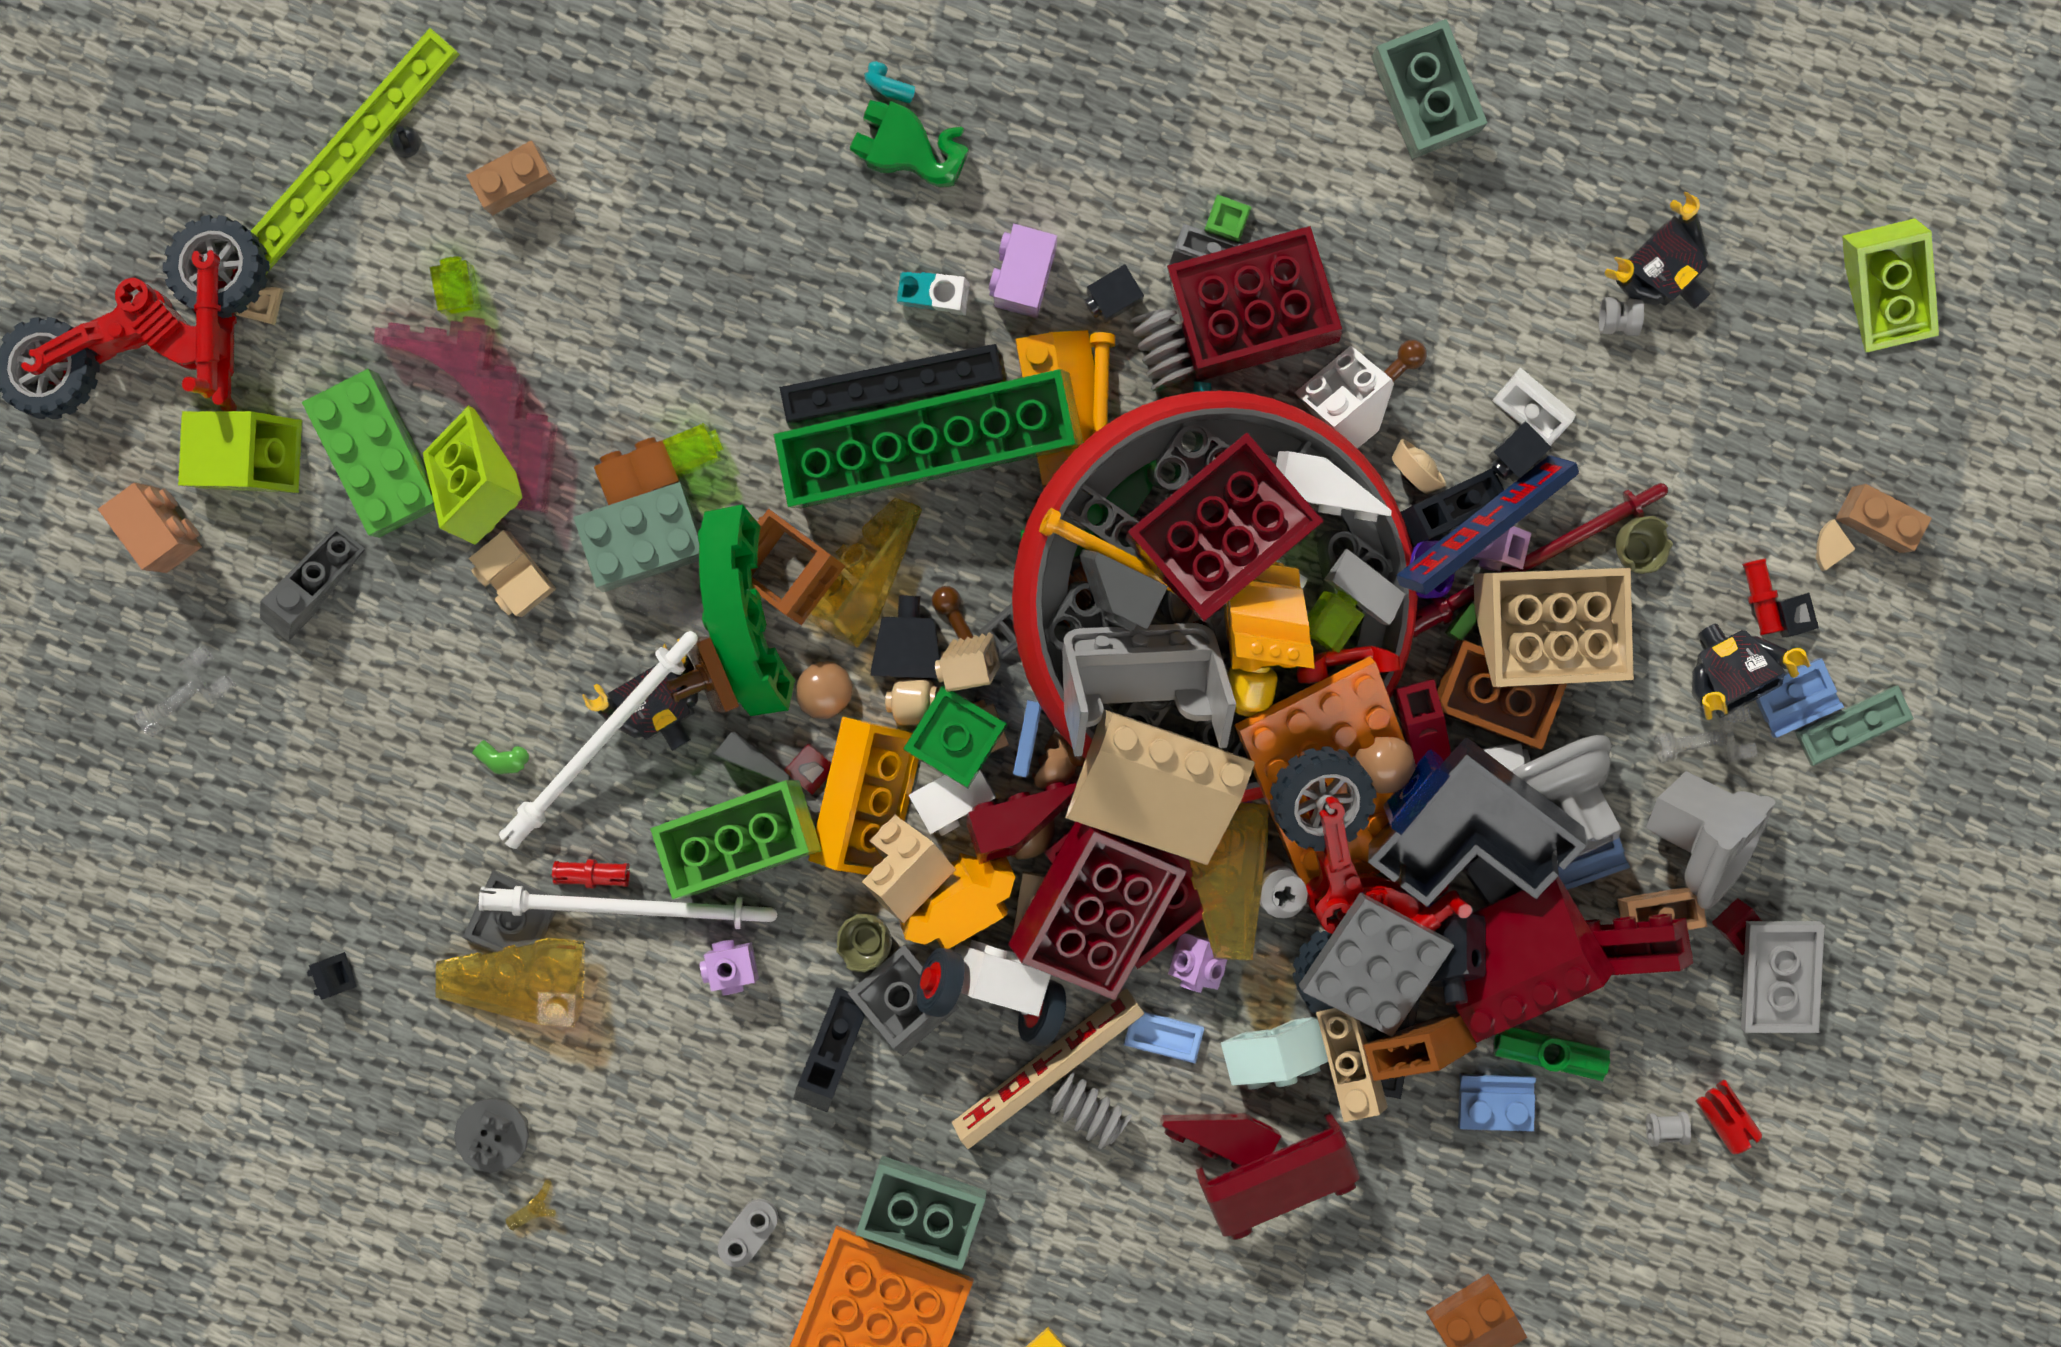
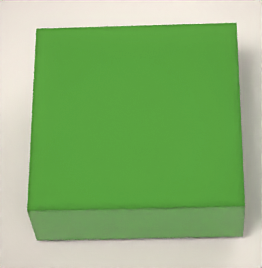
(1227, 218)
(1462, 622)

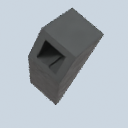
(309, 584)

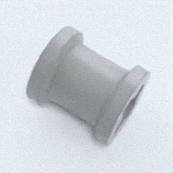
(1668, 1129)

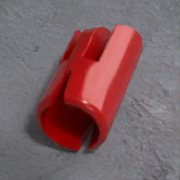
(1729, 1118)

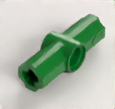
(1573, 1056)

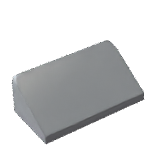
(1366, 586)

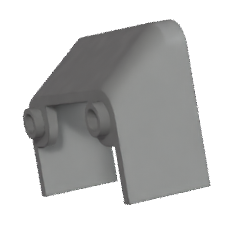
(1145, 666)

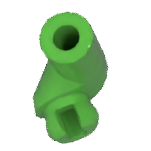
(501, 762)

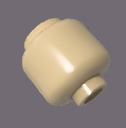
(910, 699)

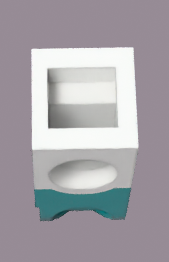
(934, 292)

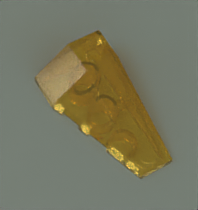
(871, 566)
(1233, 883)
(527, 982)

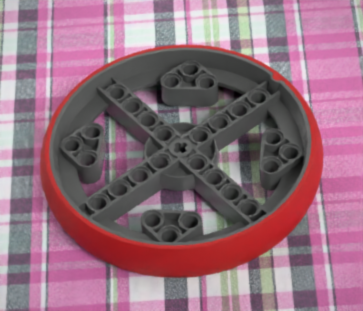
(1155, 437)

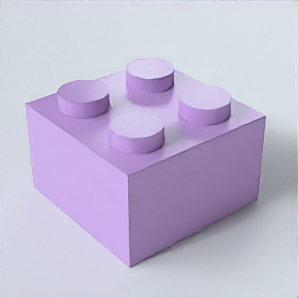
(1024, 271)

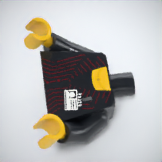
(1667, 261)
(1739, 669)
(655, 714)

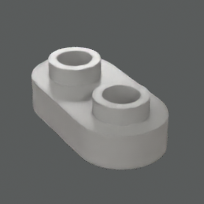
(748, 1234)

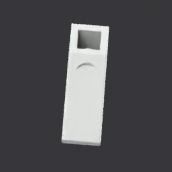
(1328, 486)

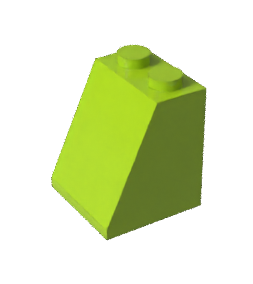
(239, 451)

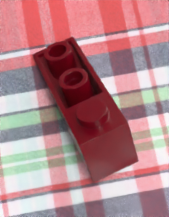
(1422, 719)
(1008, 826)
(1229, 1135)

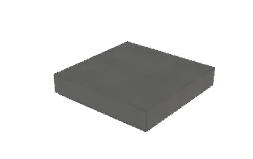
(502, 929)

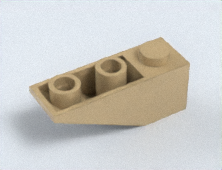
(1344, 1045)

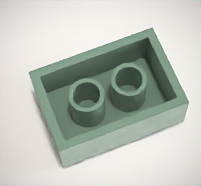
(1429, 89)
(639, 537)
(921, 1212)

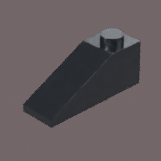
(1450, 507)
(830, 1052)

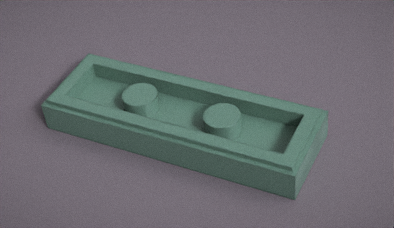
(1854, 725)

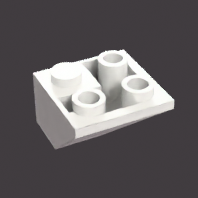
(1349, 396)

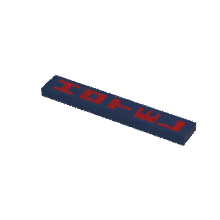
(1487, 524)

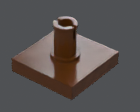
(707, 676)

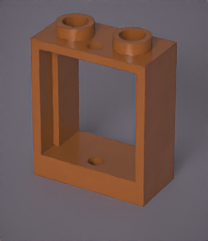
(813, 580)

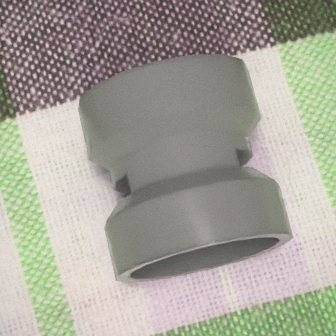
(1621, 316)

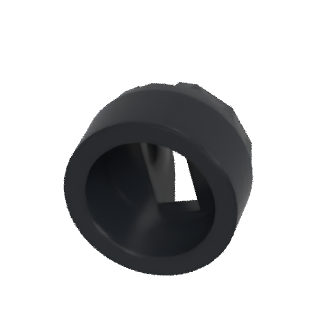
(413, 139)

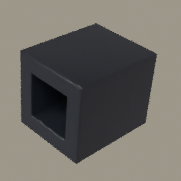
(1113, 294)
(1518, 452)

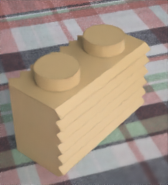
(968, 663)

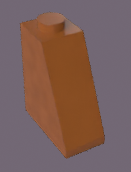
(1420, 1048)

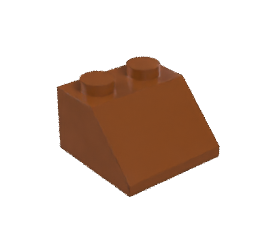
(1477, 1317)

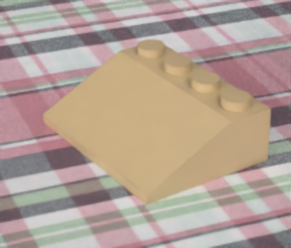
(1555, 626)
(1158, 787)

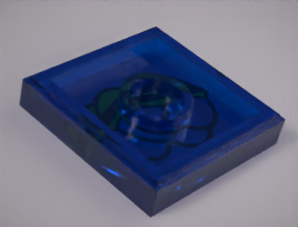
(1424, 783)

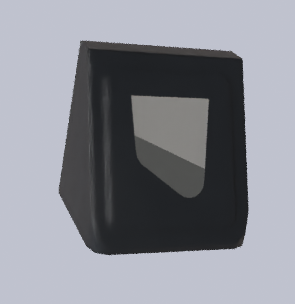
(1797, 615)

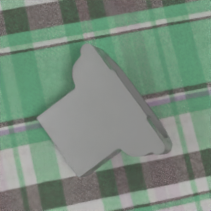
(1573, 782)
(1715, 828)

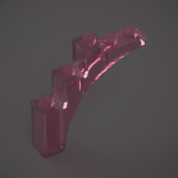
(499, 394)

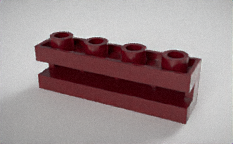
(1644, 946)

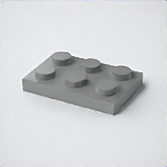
(1782, 976)

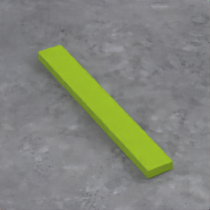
(353, 144)

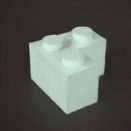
(1275, 1054)

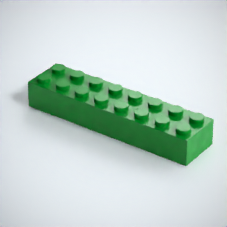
(929, 439)

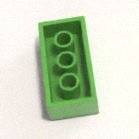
(372, 452)
(735, 839)

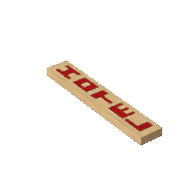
(1047, 1068)

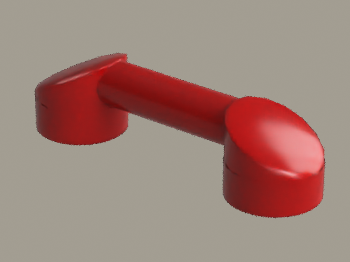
(1385, 661)

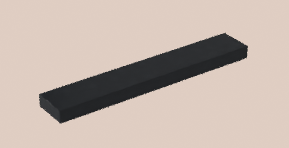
(891, 384)

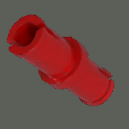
(1763, 597)
(591, 873)

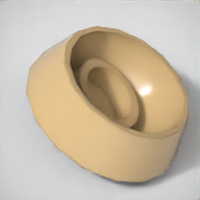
(1418, 467)

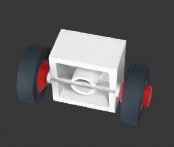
(995, 978)

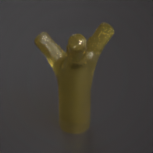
(532, 1210)

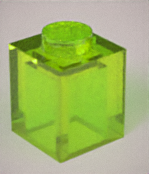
(455, 286)
(694, 449)
(1333, 619)

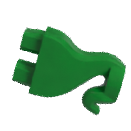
(905, 145)

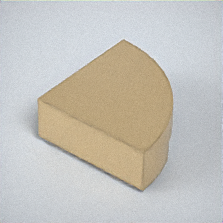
(266, 307)
(1832, 545)

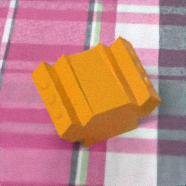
(1269, 622)
(962, 903)

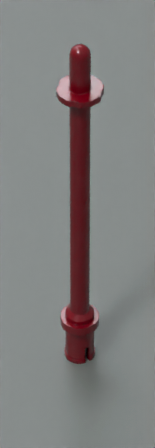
(1443, 608)

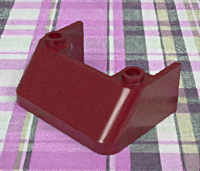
(1281, 1181)

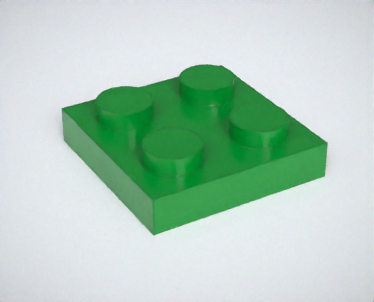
(955, 737)

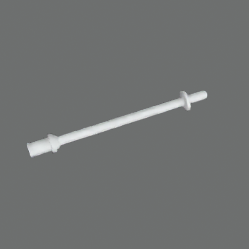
(532, 814)
(519, 901)

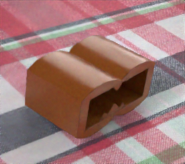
(636, 472)

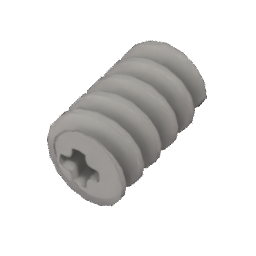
(1162, 348)
(1282, 890)
(1088, 1111)

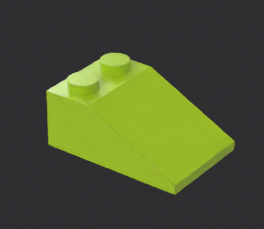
(1892, 283)
(470, 478)

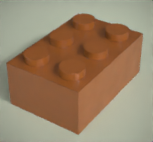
(1510, 711)

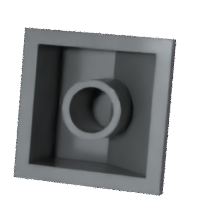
(1121, 591)
(890, 1002)

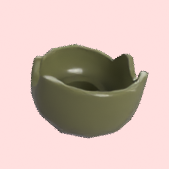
(1637, 556)
(873, 944)

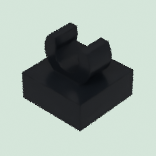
(332, 976)

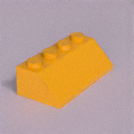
(1072, 354)
(863, 791)

